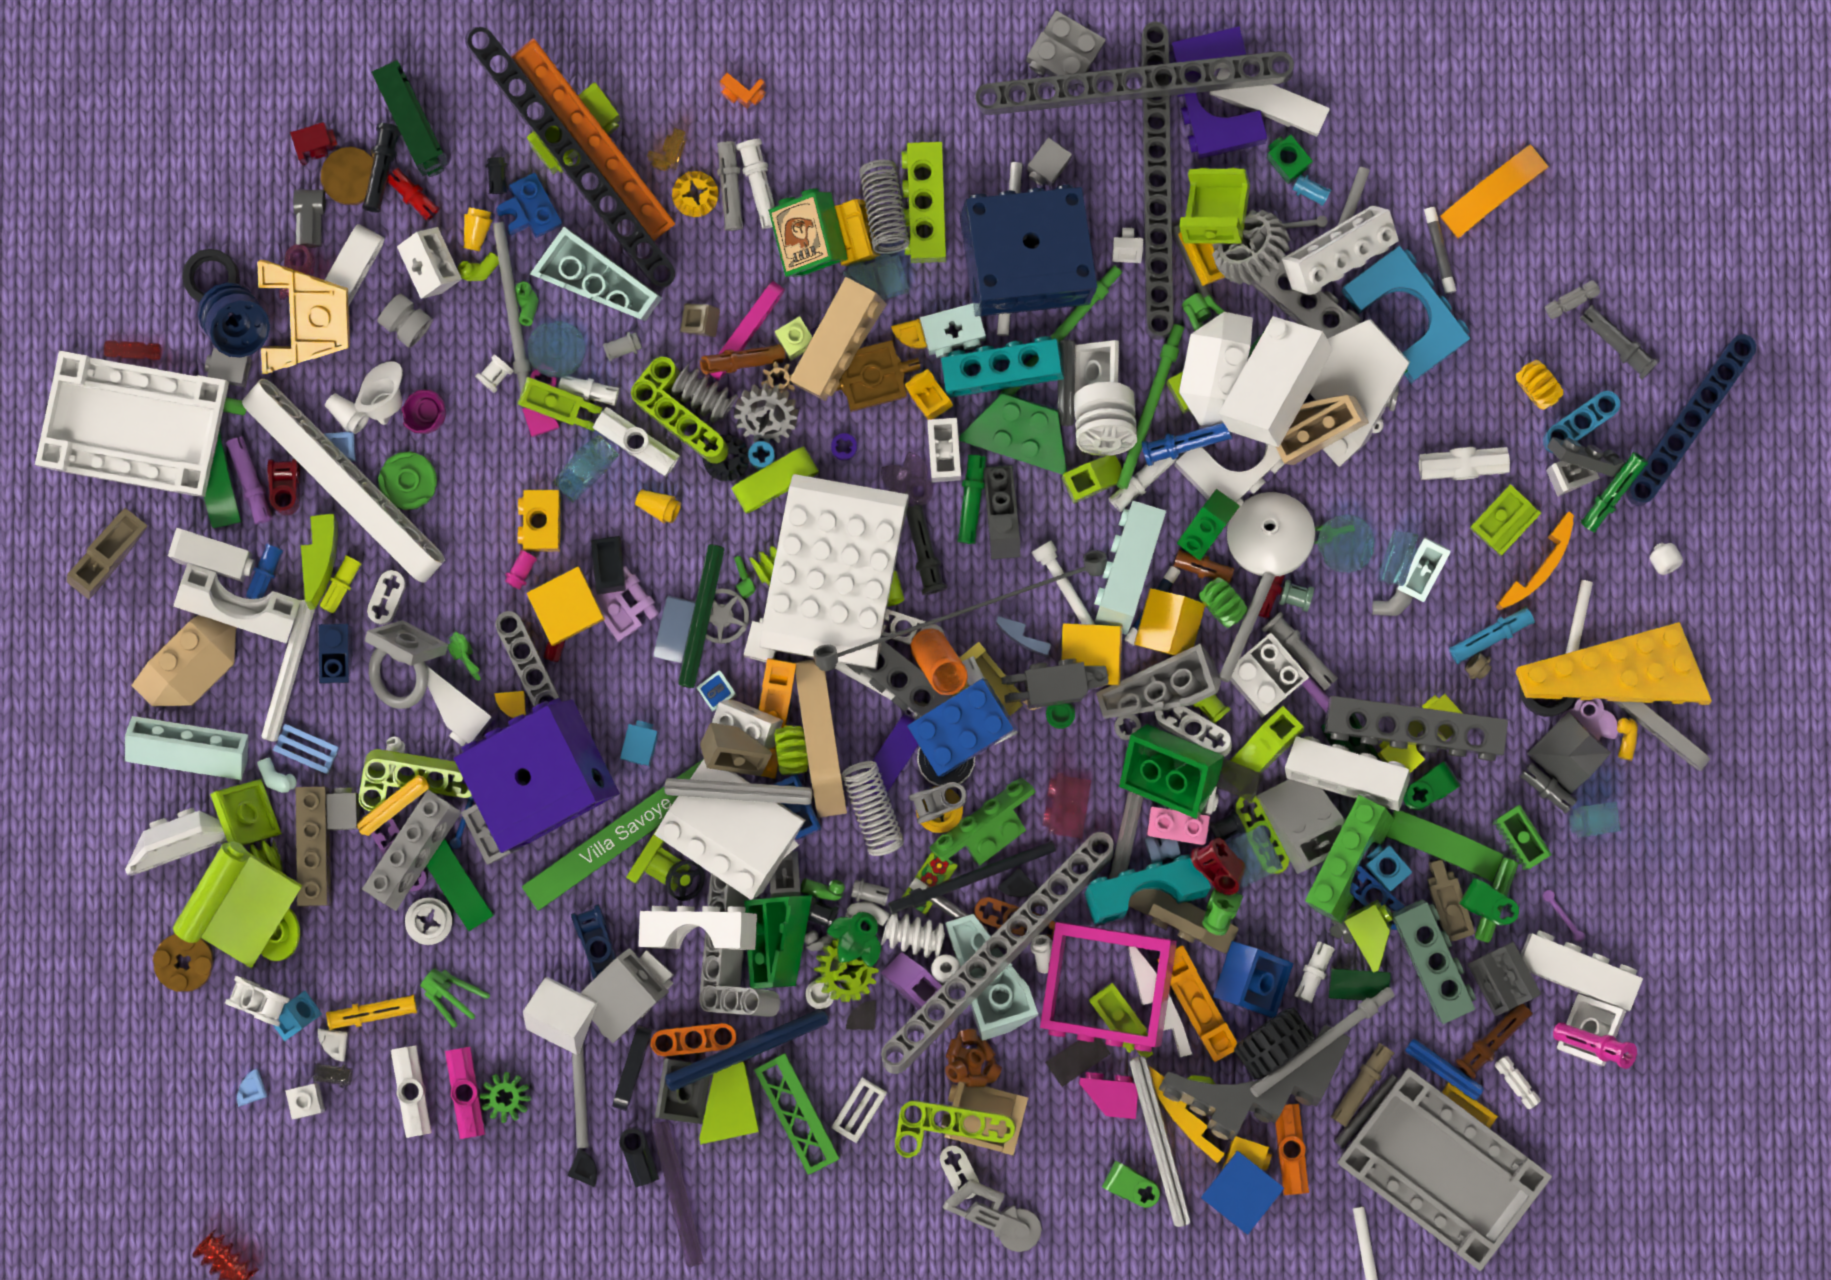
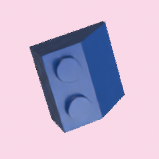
(1253, 979)

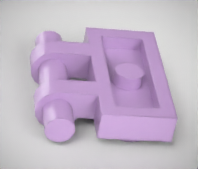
(618, 614)

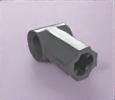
(309, 208)

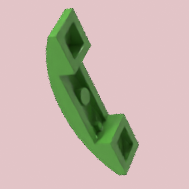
(1445, 845)

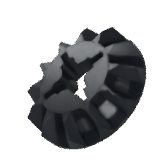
(737, 465)

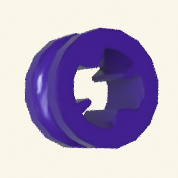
(845, 438)

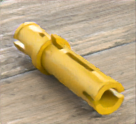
(336, 1018)

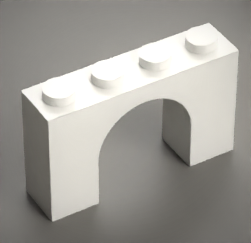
(1209, 475)

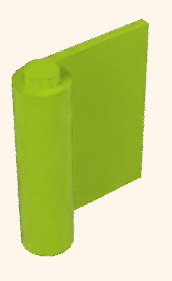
(237, 904)

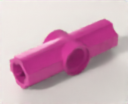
(462, 1072)

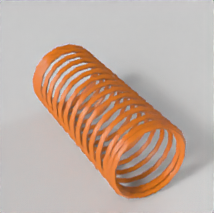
(946, 657)

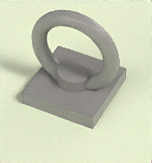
(406, 645)

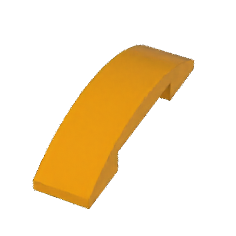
(1493, 191)
(1560, 536)
(776, 700)
(1200, 1007)

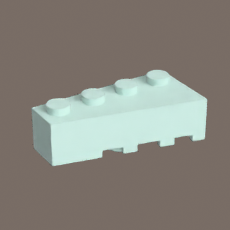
(588, 272)
(1130, 566)

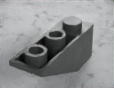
(1001, 512)

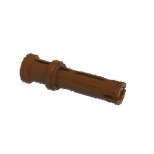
(1519, 1014)

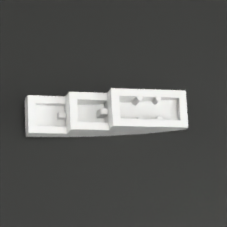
(1275, 104)
(1146, 981)

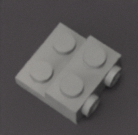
(1064, 48)

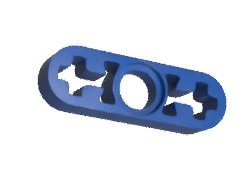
(1362, 876)

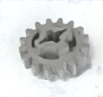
(753, 406)

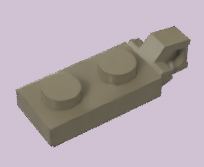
(1446, 896)

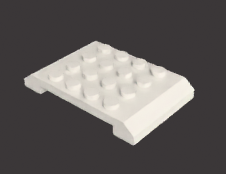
(131, 424)
(833, 569)

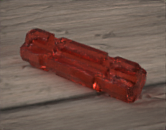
(134, 350)

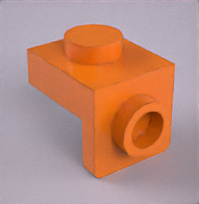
(736, 91)

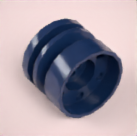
(242, 331)

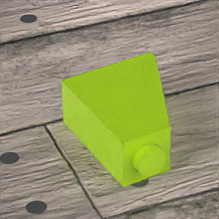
(729, 1106)

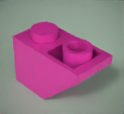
(1112, 1097)

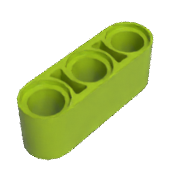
(773, 480)

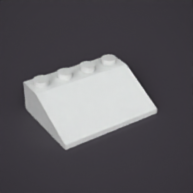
(731, 838)

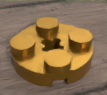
(180, 979)

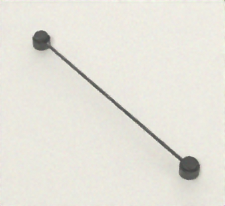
(827, 656)

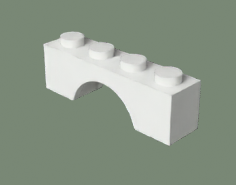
(267, 616)
(727, 929)

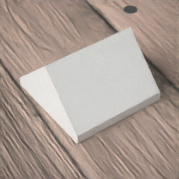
(1096, 363)
(559, 1015)
(1594, 1018)

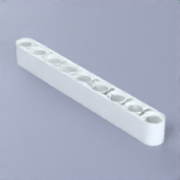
(343, 480)

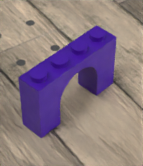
(1211, 133)

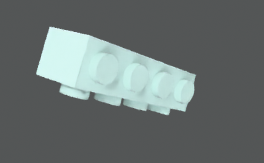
(188, 751)

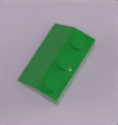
(1170, 770)

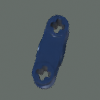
(591, 933)

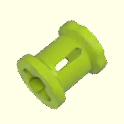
(1212, 708)

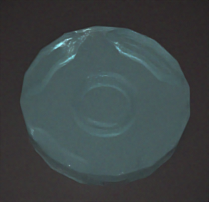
(556, 349)
(1346, 543)

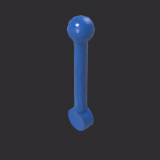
(456, 842)

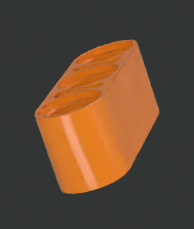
(679, 1039)

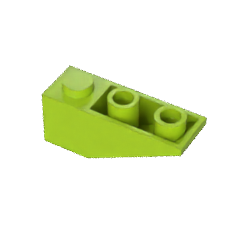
(1269, 741)

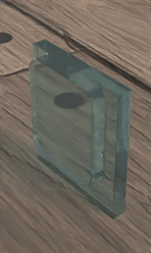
(1398, 558)
(1257, 854)

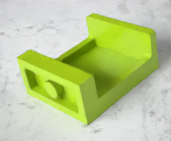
(1216, 206)

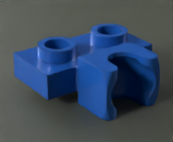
(529, 207)

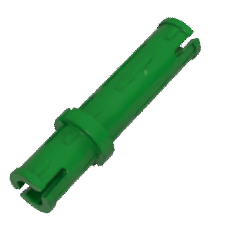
(972, 493)
(1606, 502)

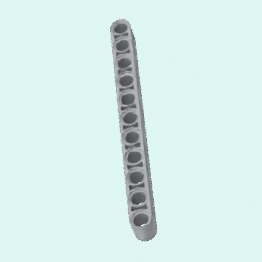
(993, 965)

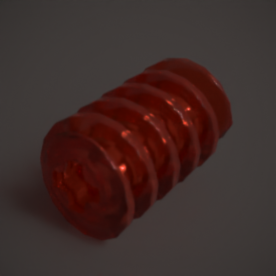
(222, 1259)

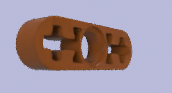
(991, 921)

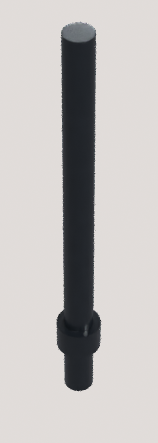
(919, 897)

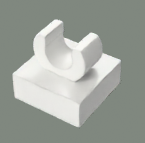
(1127, 248)

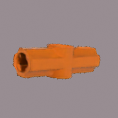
(1292, 1170)

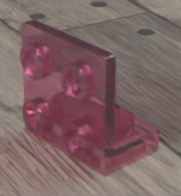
(1068, 806)

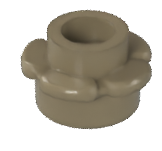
(1478, 666)

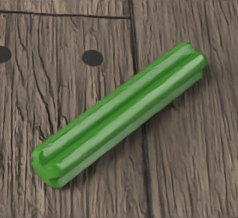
(1501, 884)

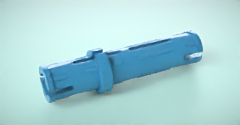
(1502, 629)

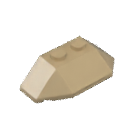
(188, 664)

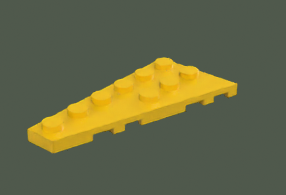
(1629, 669)

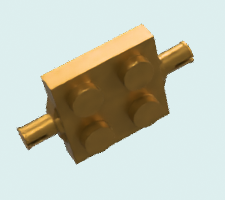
(875, 376)

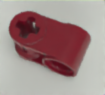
(283, 479)
(1220, 867)

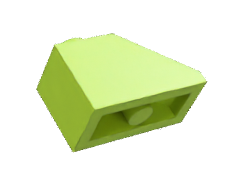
(1371, 931)

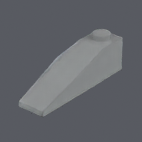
(1166, 685)

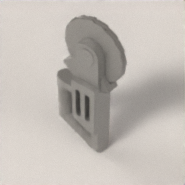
(1016, 1228)

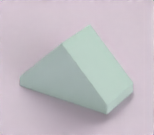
(1425, 569)

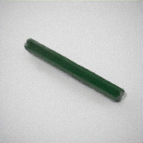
(701, 616)

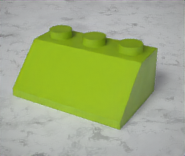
(602, 111)

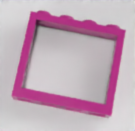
(1087, 1033)

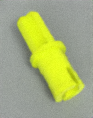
(340, 584)

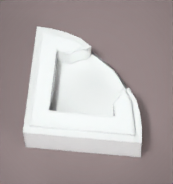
(334, 1043)

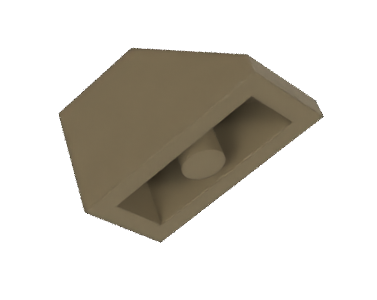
(733, 750)

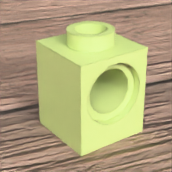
(794, 338)

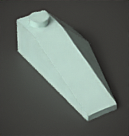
(1008, 999)

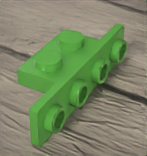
(988, 827)

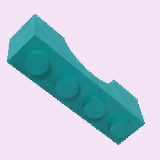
(1110, 898)

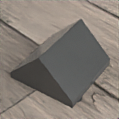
(682, 1104)

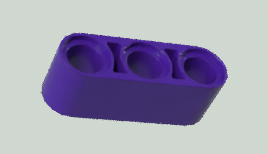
(894, 753)

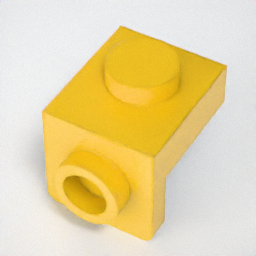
(928, 395)

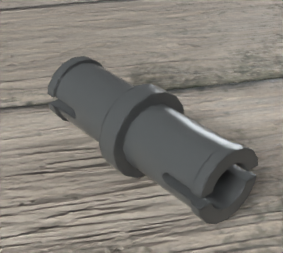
(1548, 788)

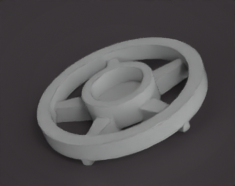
(723, 616)

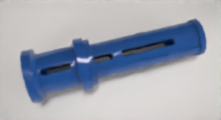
(1173, 445)

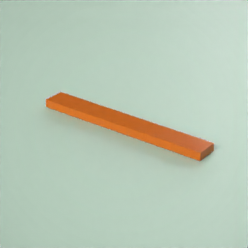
(592, 138)

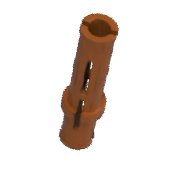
(733, 360)

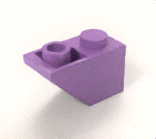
(911, 980)

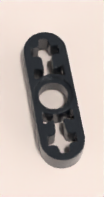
(632, 1068)

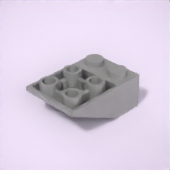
(1302, 821)

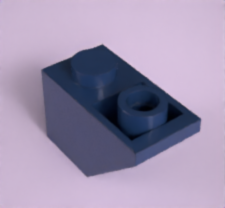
(335, 653)

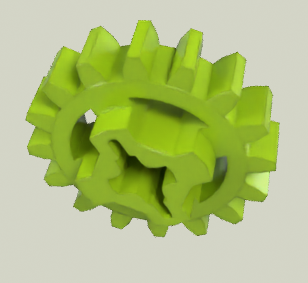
(849, 980)

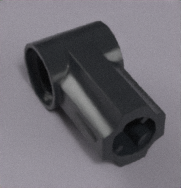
(640, 1159)

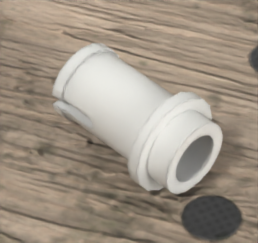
(1042, 947)

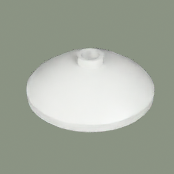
(1275, 550)

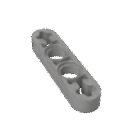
(1665, 733)

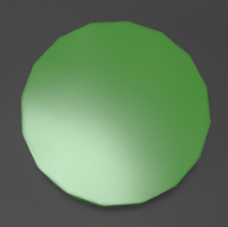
(408, 480)

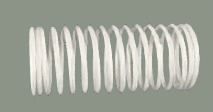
(860, 779)

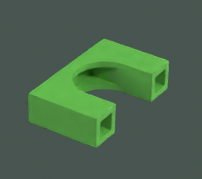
(1331, 889)

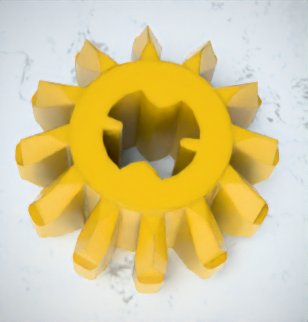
(1539, 384)

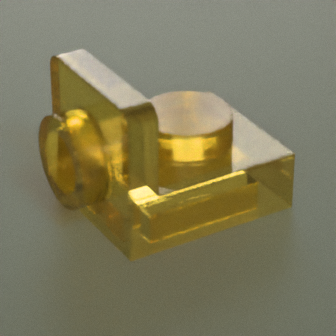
(673, 147)

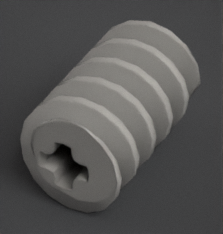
(703, 394)

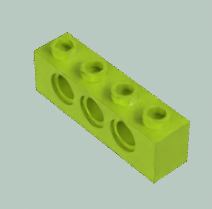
(928, 156)

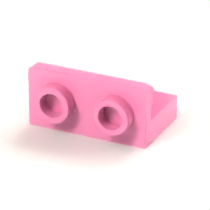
(1177, 826)

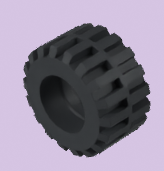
(1274, 1043)

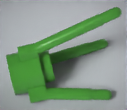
(1198, 309)
(437, 985)

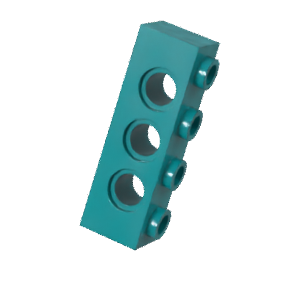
(1047, 369)

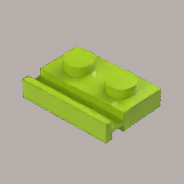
(1505, 520)

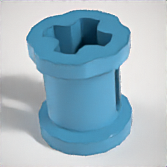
(753, 451)

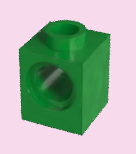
(1288, 171)

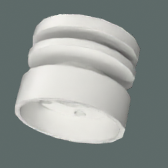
(1105, 418)

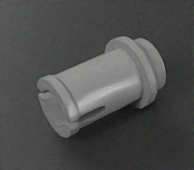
(622, 346)
(869, 892)

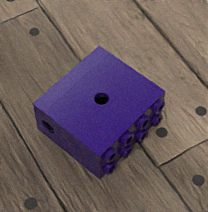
(535, 774)

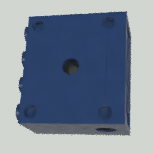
(1028, 251)

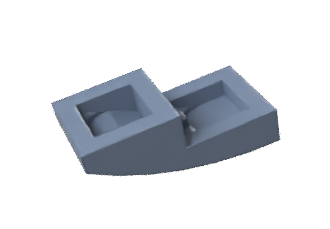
(674, 629)
(1015, 631)

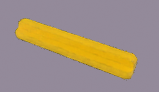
(392, 805)

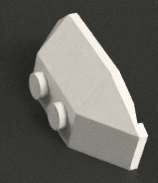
(1213, 365)
(175, 840)

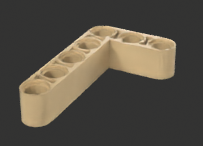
(820, 739)

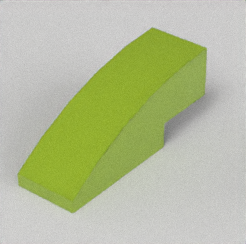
(319, 557)

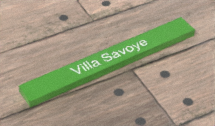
(601, 847)

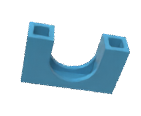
(1399, 274)

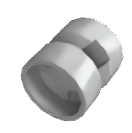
(407, 322)

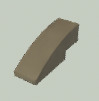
(106, 553)

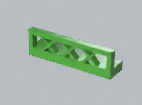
(806, 1108)

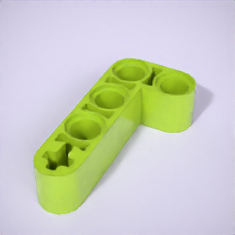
(682, 417)
(392, 777)
(956, 1127)

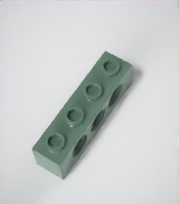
(1408, 922)

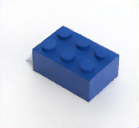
(962, 727)

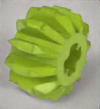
(791, 750)

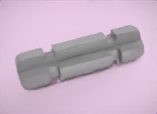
(1572, 299)

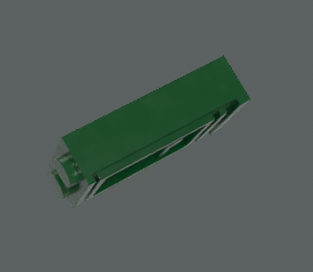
(410, 119)

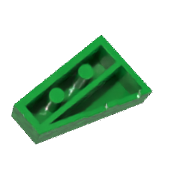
(779, 940)

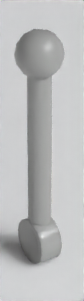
(1320, 222)

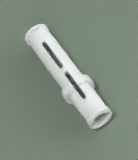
(1140, 482)

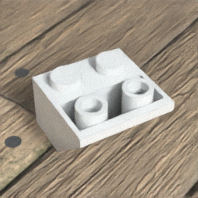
(1267, 675)

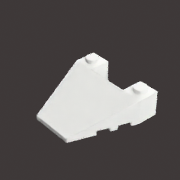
(1364, 367)

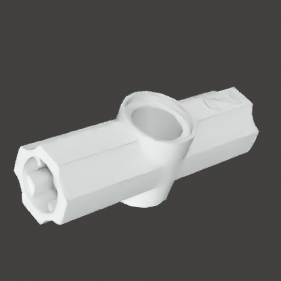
(620, 431)
(1464, 463)
(415, 1111)

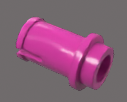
(520, 570)

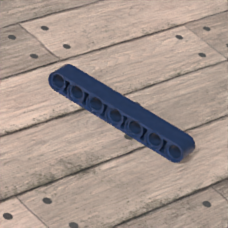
(1701, 410)

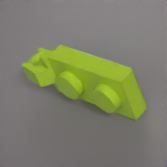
(1119, 1015)

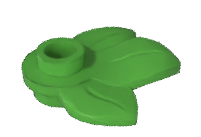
(461, 649)

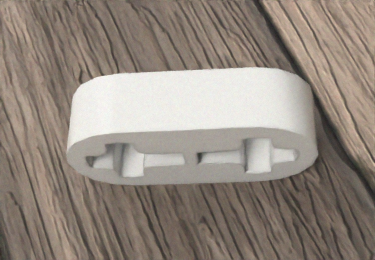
(380, 594)
(965, 1165)

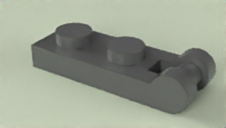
(1589, 458)

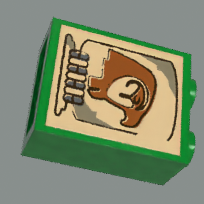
(807, 233)

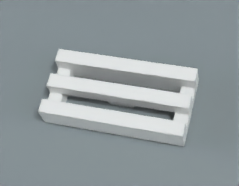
(872, 1088)

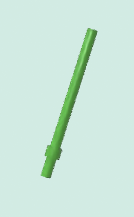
(1076, 315)
(1168, 355)

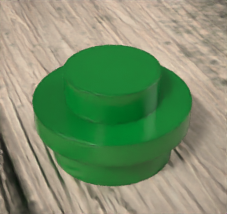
(1060, 715)

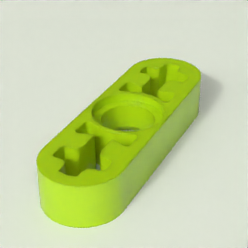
(1273, 837)

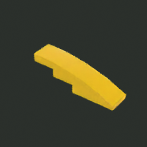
(1185, 1120)

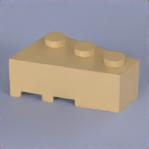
(1319, 426)

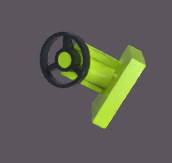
(666, 869)

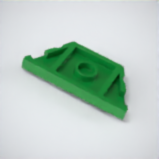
(1020, 432)

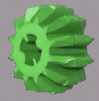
(1223, 602)
(503, 1107)

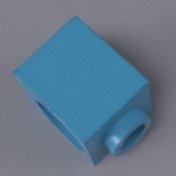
(639, 743)
(1400, 870)
(297, 1015)

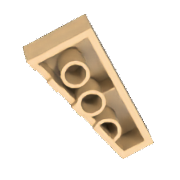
(837, 339)

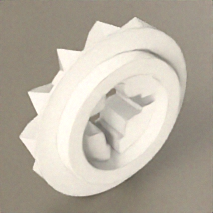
(423, 908)

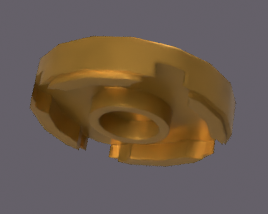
(347, 175)

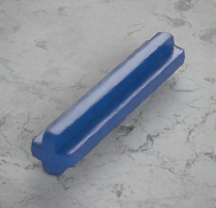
(1444, 1069)

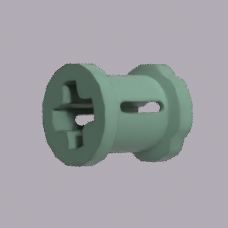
(1296, 595)

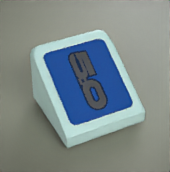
(716, 690)

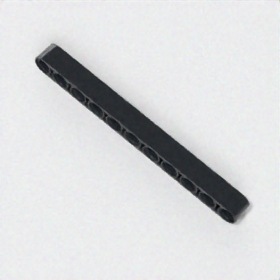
(581, 167)

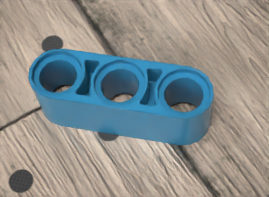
(1591, 412)

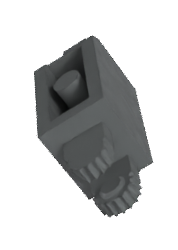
(1056, 684)

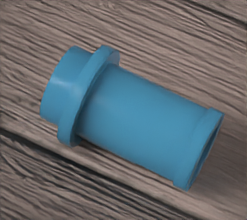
(1311, 189)

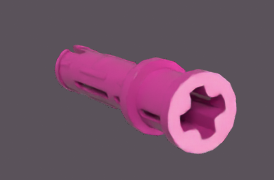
(1604, 1047)

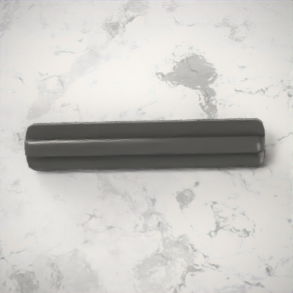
(1066, 387)

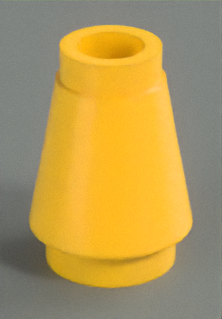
(476, 228)
(659, 505)

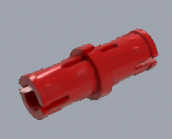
(412, 194)

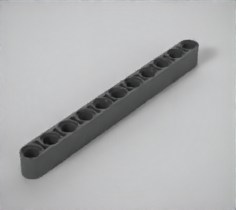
(1147, 74)
(1152, 194)

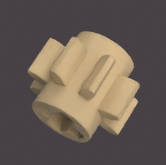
(777, 372)

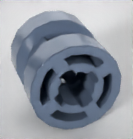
(1161, 849)

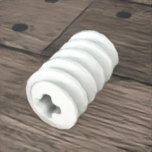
(913, 935)

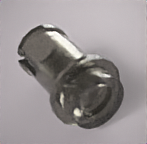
(333, 1074)

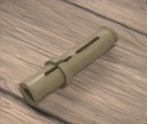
(1363, 1083)

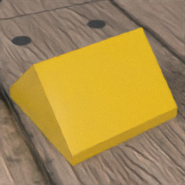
(1169, 622)

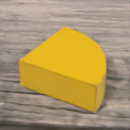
(910, 334)
(512, 703)

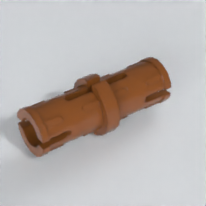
(1183, 560)

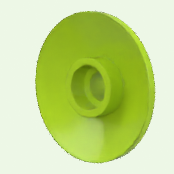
(284, 939)

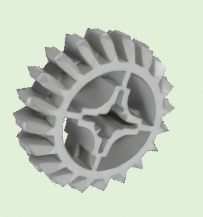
(1260, 252)

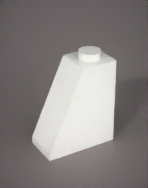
(211, 555)

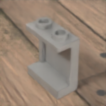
(623, 994)

